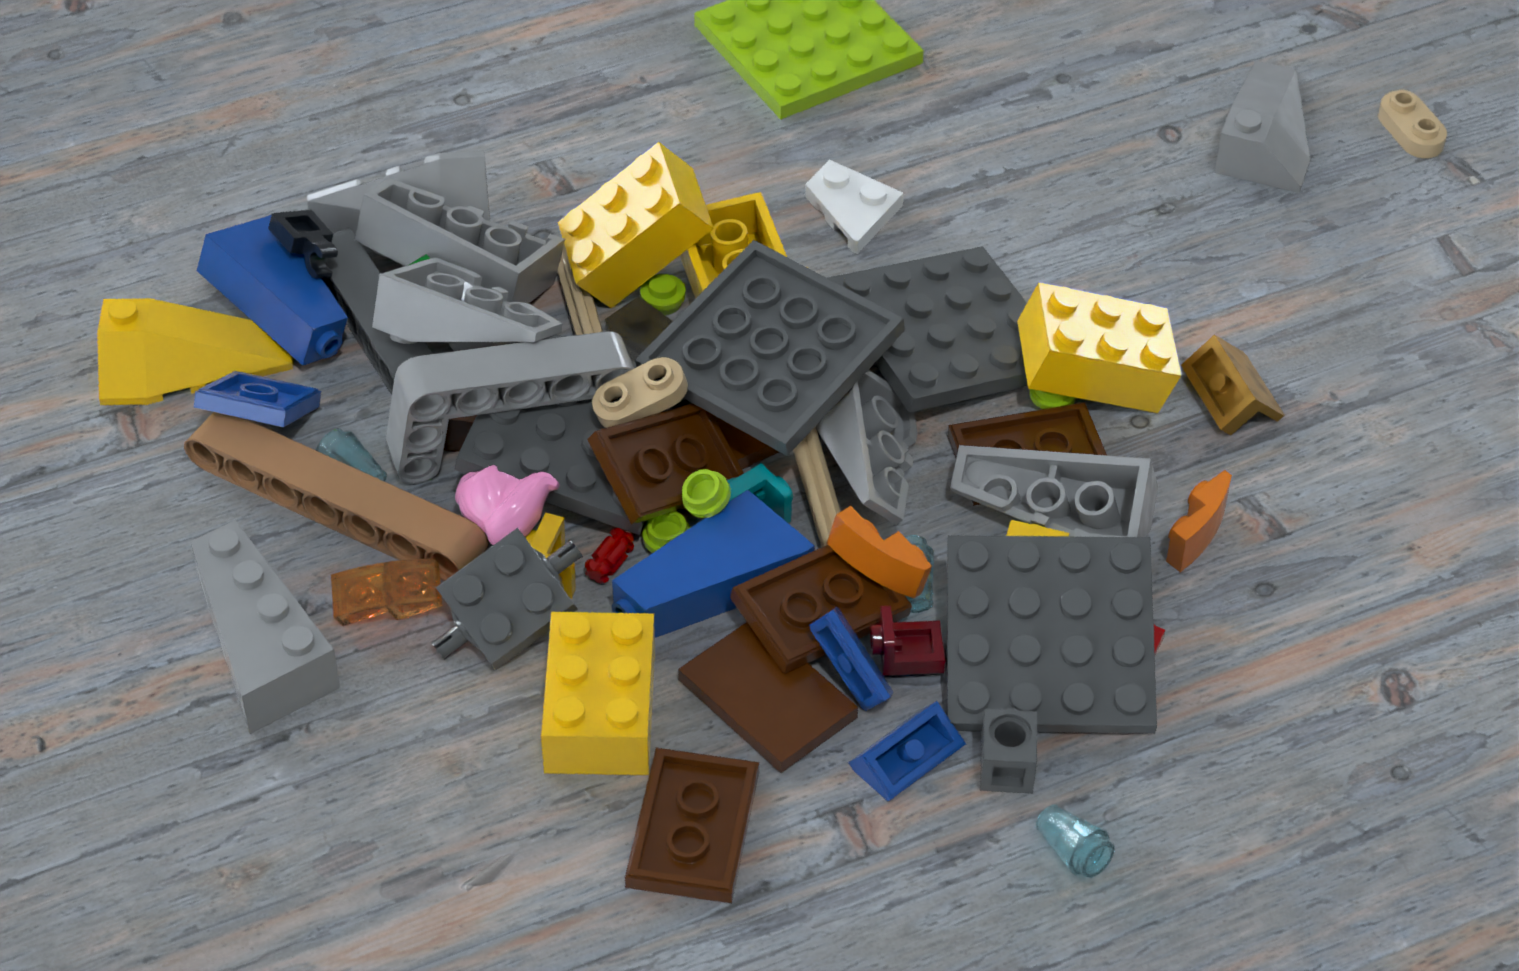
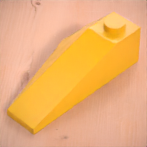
(167, 347)

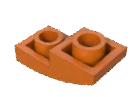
(1196, 530)
(889, 562)

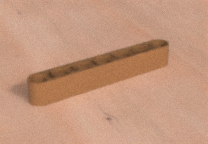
(334, 493)

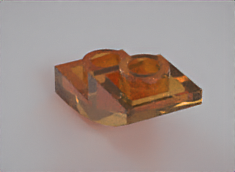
(391, 587)

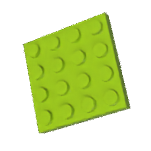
(807, 49)

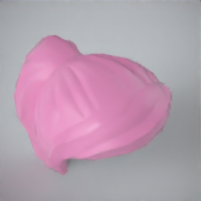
(503, 502)

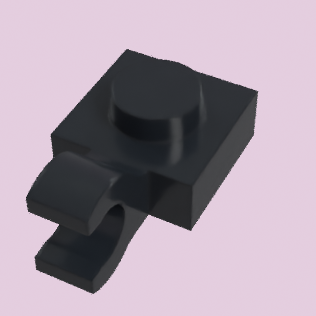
(305, 234)

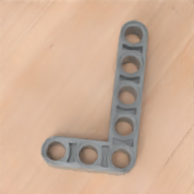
(490, 380)

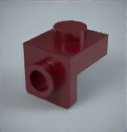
(907, 646)

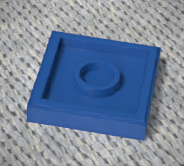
(258, 398)

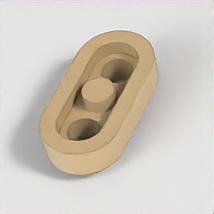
(1412, 124)
(640, 393)

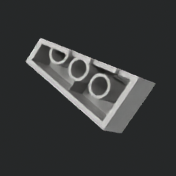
(412, 222)
(263, 631)

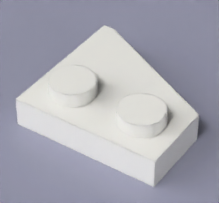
(852, 202)

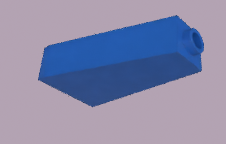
(274, 289)
(697, 569)

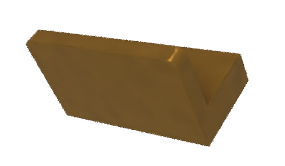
(1229, 385)

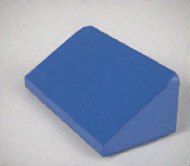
(851, 659)
(908, 751)

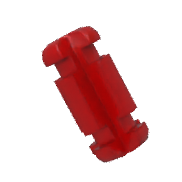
(609, 555)

